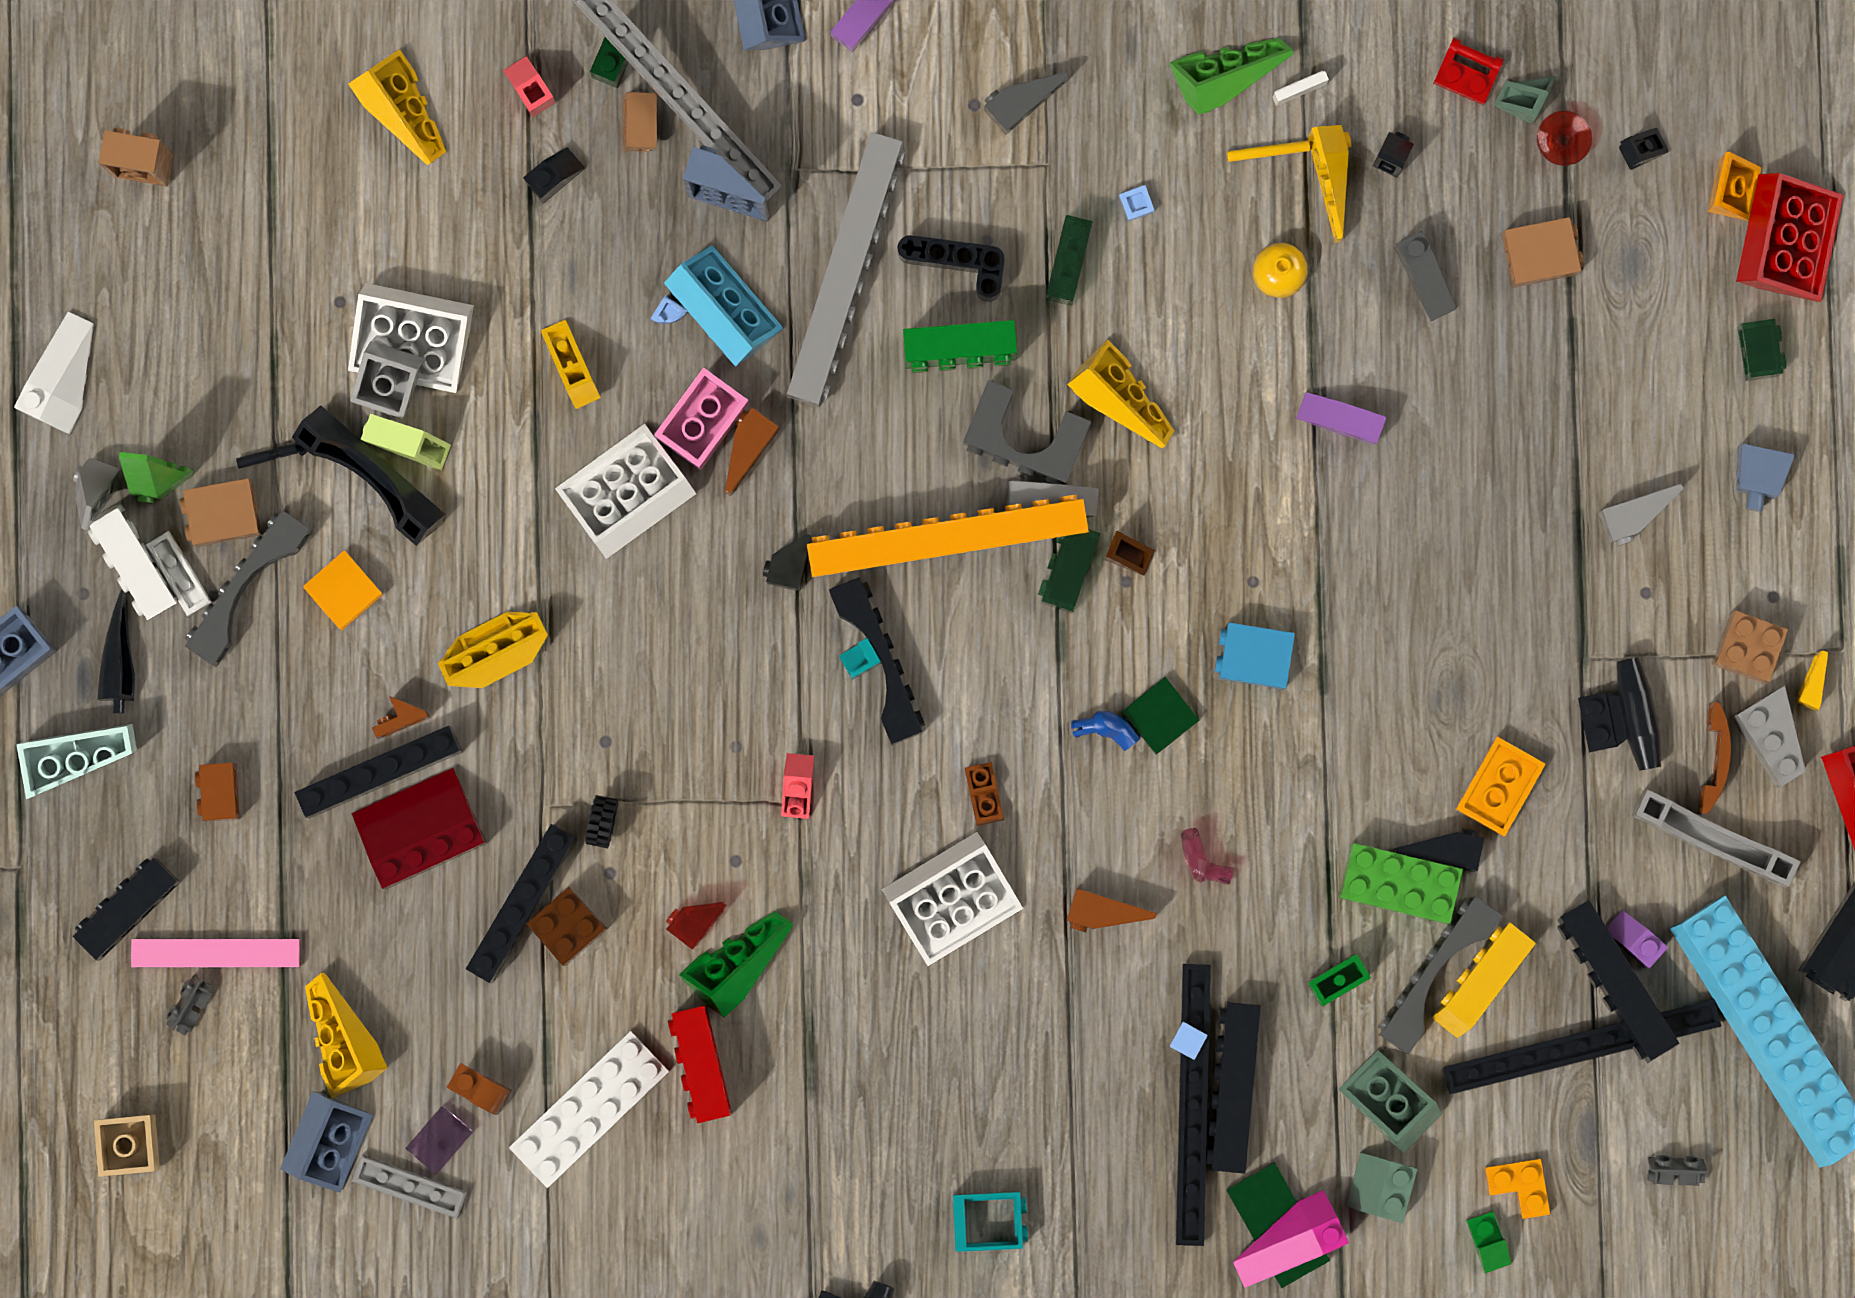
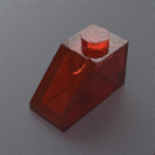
(694, 922)

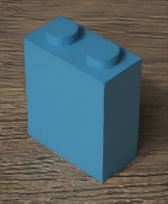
(1255, 656)

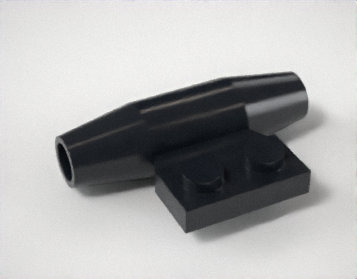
(1628, 717)

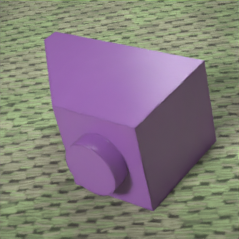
(1636, 939)

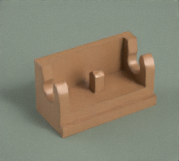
(639, 121)

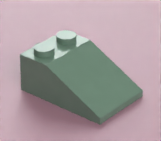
(1391, 1101)

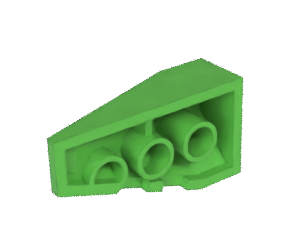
(1219, 77)
(151, 477)

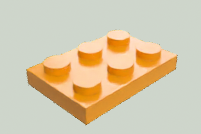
(1500, 786)

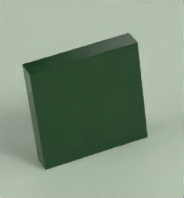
(1160, 716)

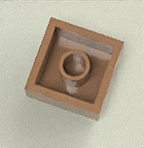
(1749, 647)

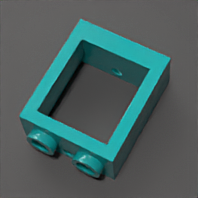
(1021, 1231)

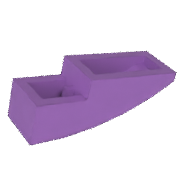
(859, 21)
(1341, 418)

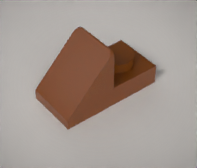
(407, 716)

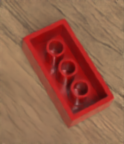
(701, 1064)

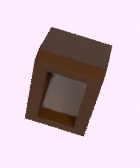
(1129, 554)

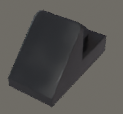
(1643, 148)

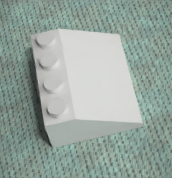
(415, 325)
(625, 491)
(952, 898)

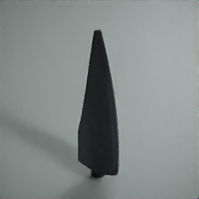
(117, 668)

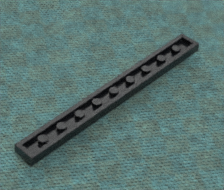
(1569, 1050)
(1193, 1110)

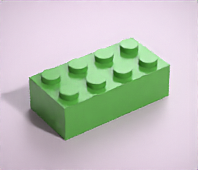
(1400, 883)

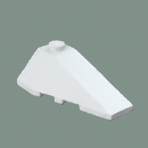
(59, 378)

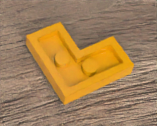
(1526, 1179)

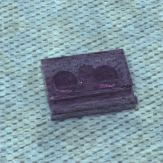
(439, 1140)

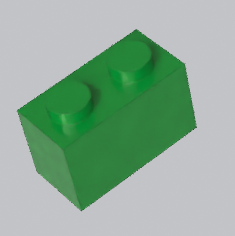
(1338, 980)

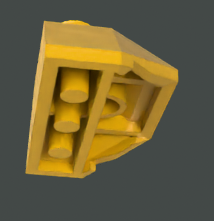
(493, 650)

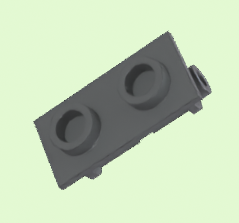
(182, 1013)
(1663, 1168)

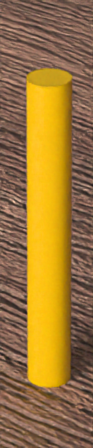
(1267, 151)

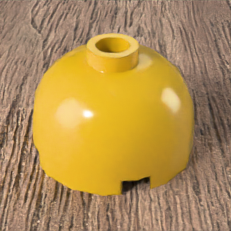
(1280, 270)

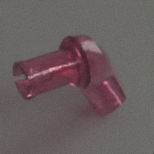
(1197, 860)

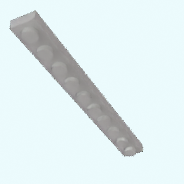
(677, 92)

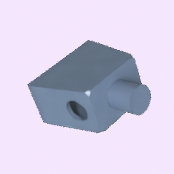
(1761, 474)

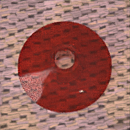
(1568, 125)

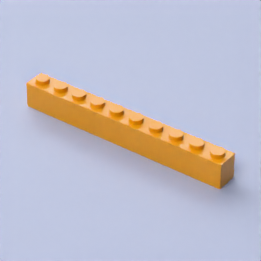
(947, 537)

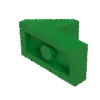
(1489, 1242)

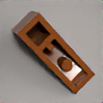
(750, 441)
(1098, 912)

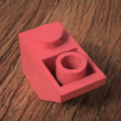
(529, 86)
(797, 785)

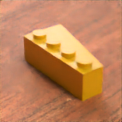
(1484, 980)

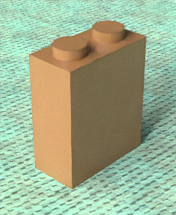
(1542, 252)
(221, 513)

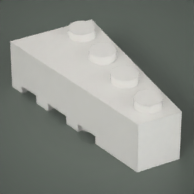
(132, 562)

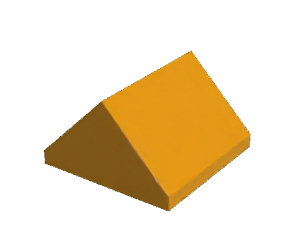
(1734, 187)

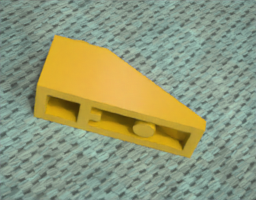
(570, 364)

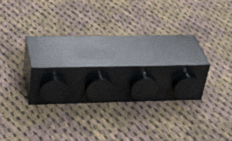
(125, 909)

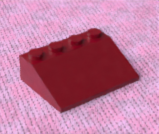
(418, 829)

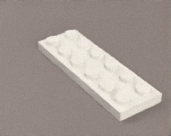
(589, 1109)

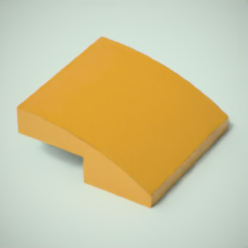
(343, 590)

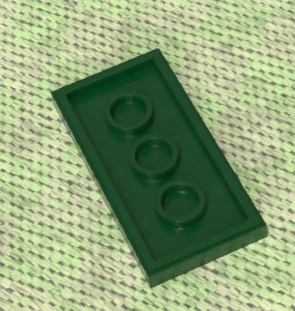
(1263, 1201)

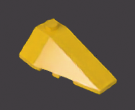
(394, 100)
(1330, 156)
(1112, 390)
(346, 1046)

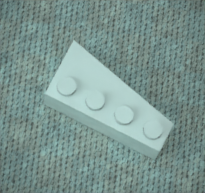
(65, 757)

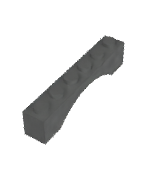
(214, 634)
(1407, 1022)

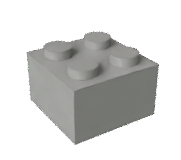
(386, 379)

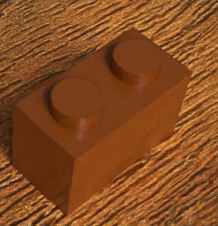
(218, 792)

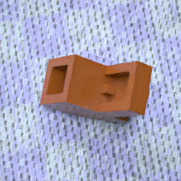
(479, 1089)

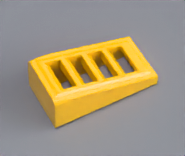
(1812, 687)

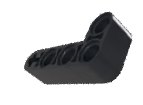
(950, 260)

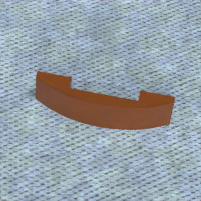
(1716, 723)

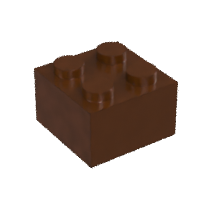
(566, 926)

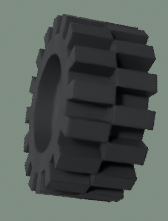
(601, 821)

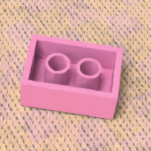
(701, 419)

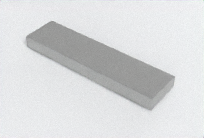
(409, 1186)

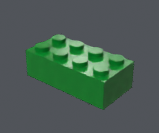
(960, 345)

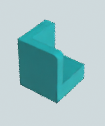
(860, 659)

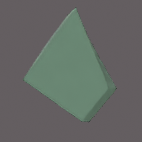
(1525, 97)

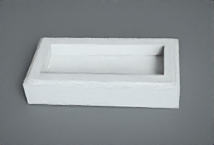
(1300, 88)

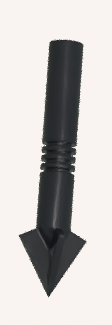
(264, 456)

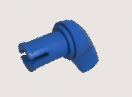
(1107, 725)

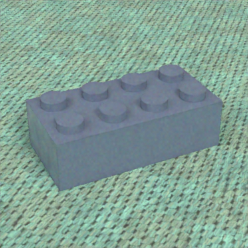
(21, 647)

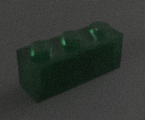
(1069, 260)
(1068, 570)

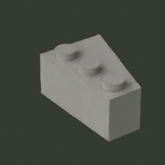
(1773, 736)

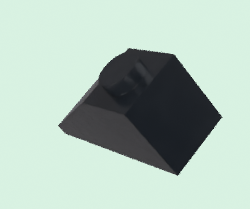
(1454, 850)

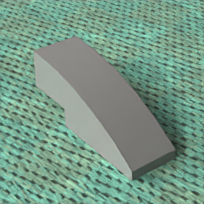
(1027, 492)

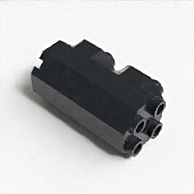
(1833, 955)

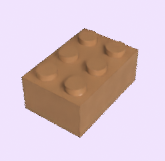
(135, 157)

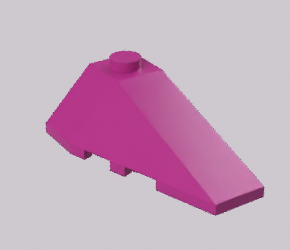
(1296, 1238)

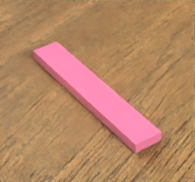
(215, 952)

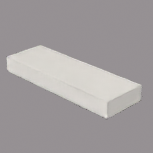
(178, 573)

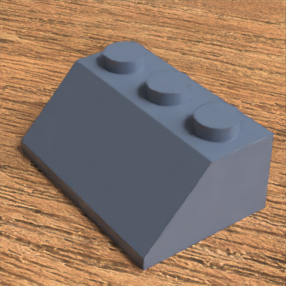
(769, 23)
(326, 1142)

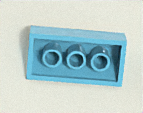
(723, 305)

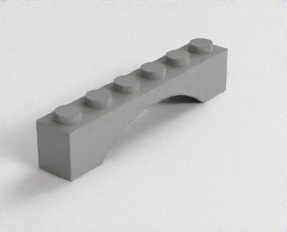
(1715, 839)

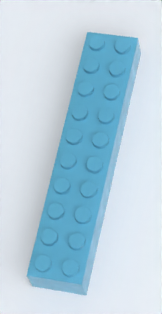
(1770, 1029)

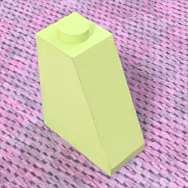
(405, 441)

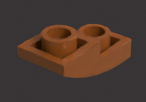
(984, 793)

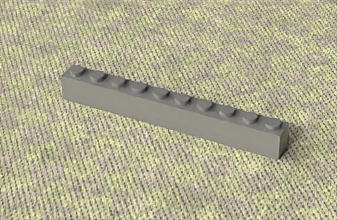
(845, 269)

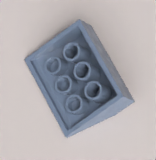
(719, 184)

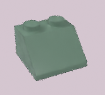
(1381, 1187)

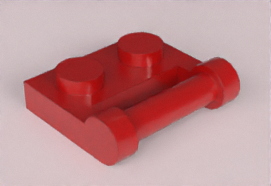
(1463, 79)

